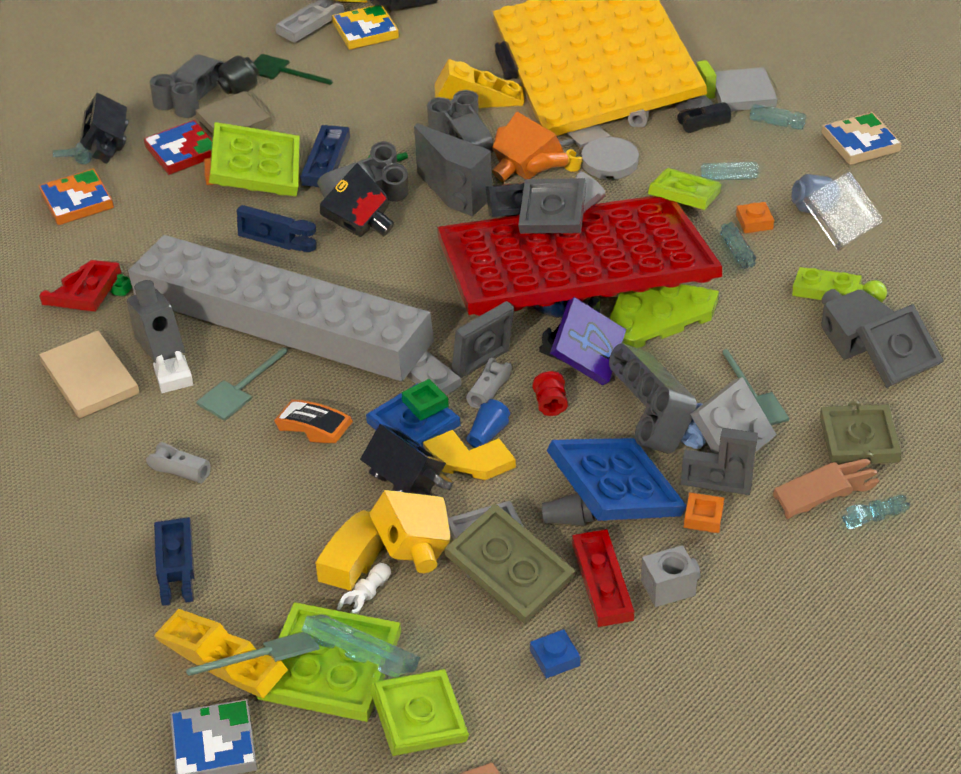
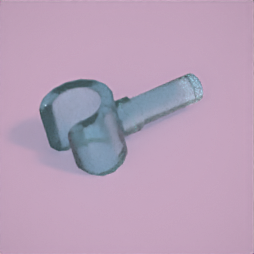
(79, 153)

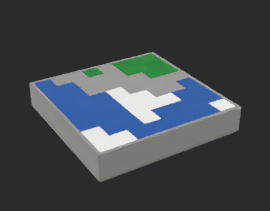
(214, 739)

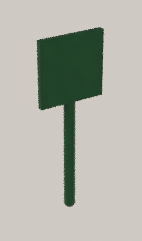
(271, 66)

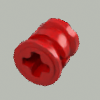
(550, 393)

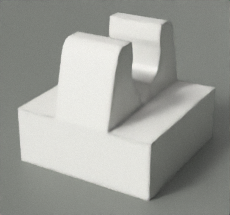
(172, 373)

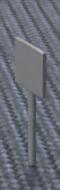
(584, 136)

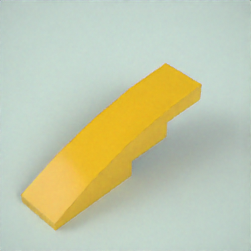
(207, 641)

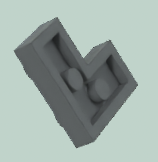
(725, 471)

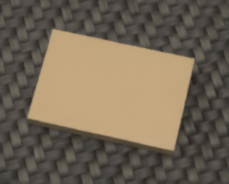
(89, 374)

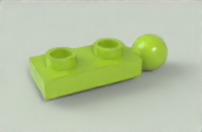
(815, 283)

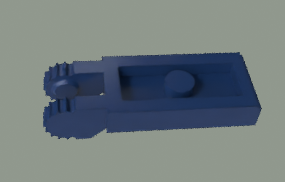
(275, 229)
(174, 557)

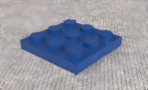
(616, 479)

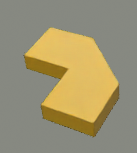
(481, 462)

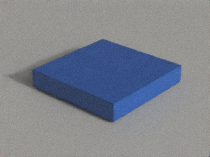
(398, 415)

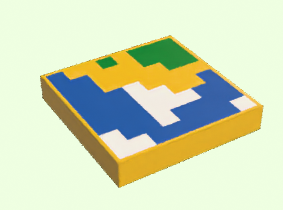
(365, 26)

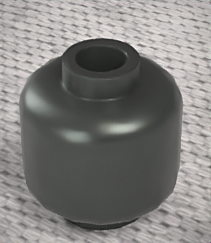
(238, 75)

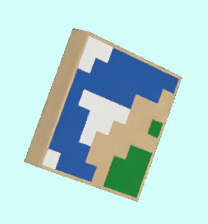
(861, 138)

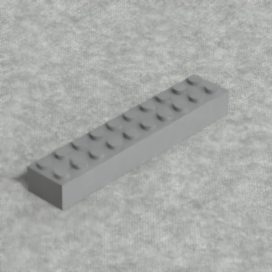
(287, 307)

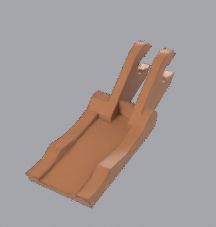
(824, 484)

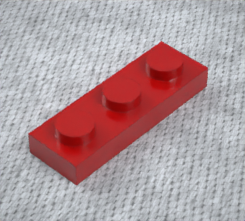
(603, 578)

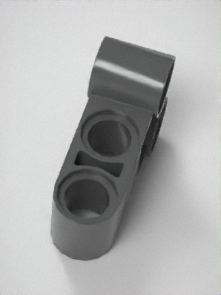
(185, 85)
(459, 118)
(380, 171)

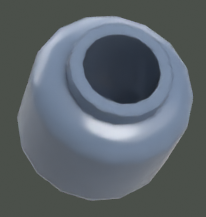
(805, 186)

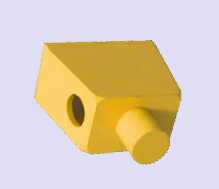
(412, 527)

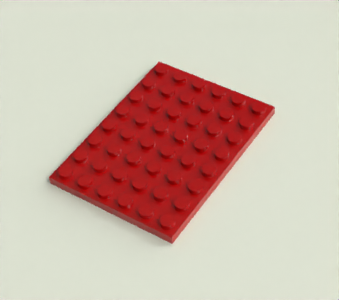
(619, 250)

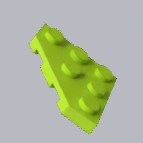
(662, 311)

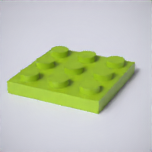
(254, 159)
(326, 677)

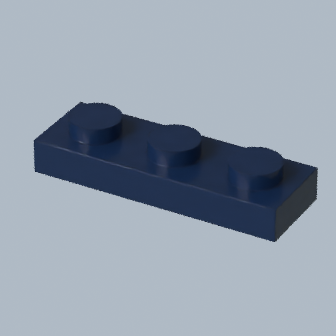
(325, 153)

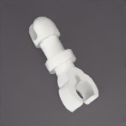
(366, 588)

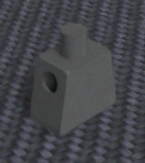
(845, 315)
(154, 322)

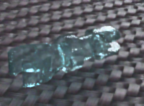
(875, 510)

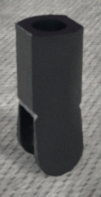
(704, 117)

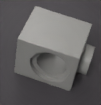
(669, 575)

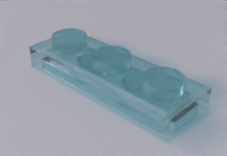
(360, 645)

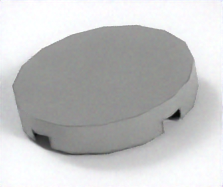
(610, 157)

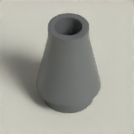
(567, 510)

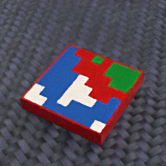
(180, 147)

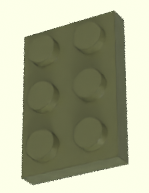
(510, 563)

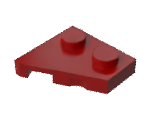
(85, 287)

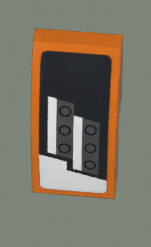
(318, 421)

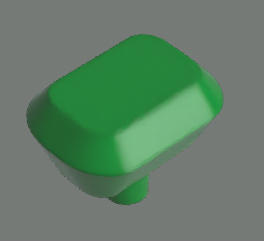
(121, 286)

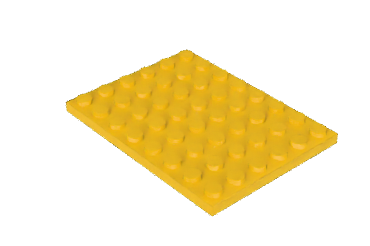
(596, 59)

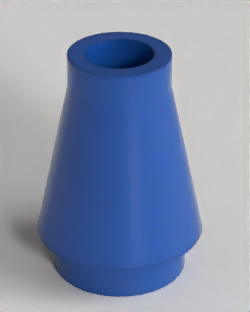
(489, 421)

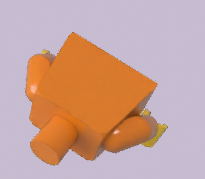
(529, 149)

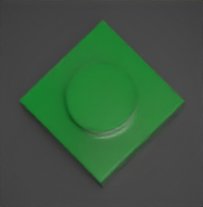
(424, 399)

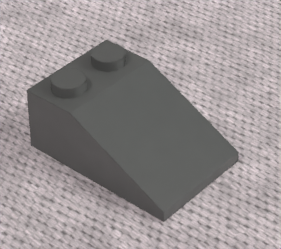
(453, 169)

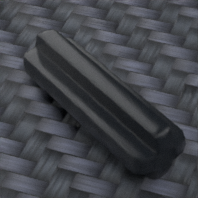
(506, 60)

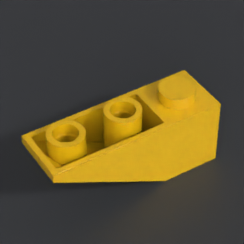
(489, 88)

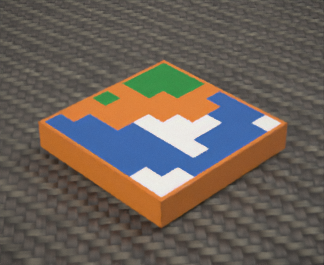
(76, 196)

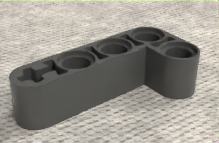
(665, 398)

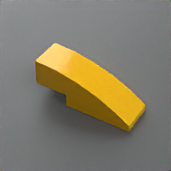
(349, 552)

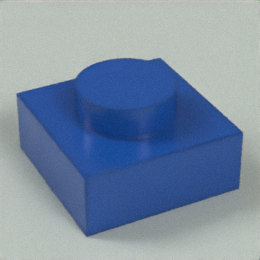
(555, 653)

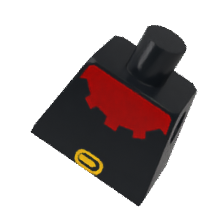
(357, 204)

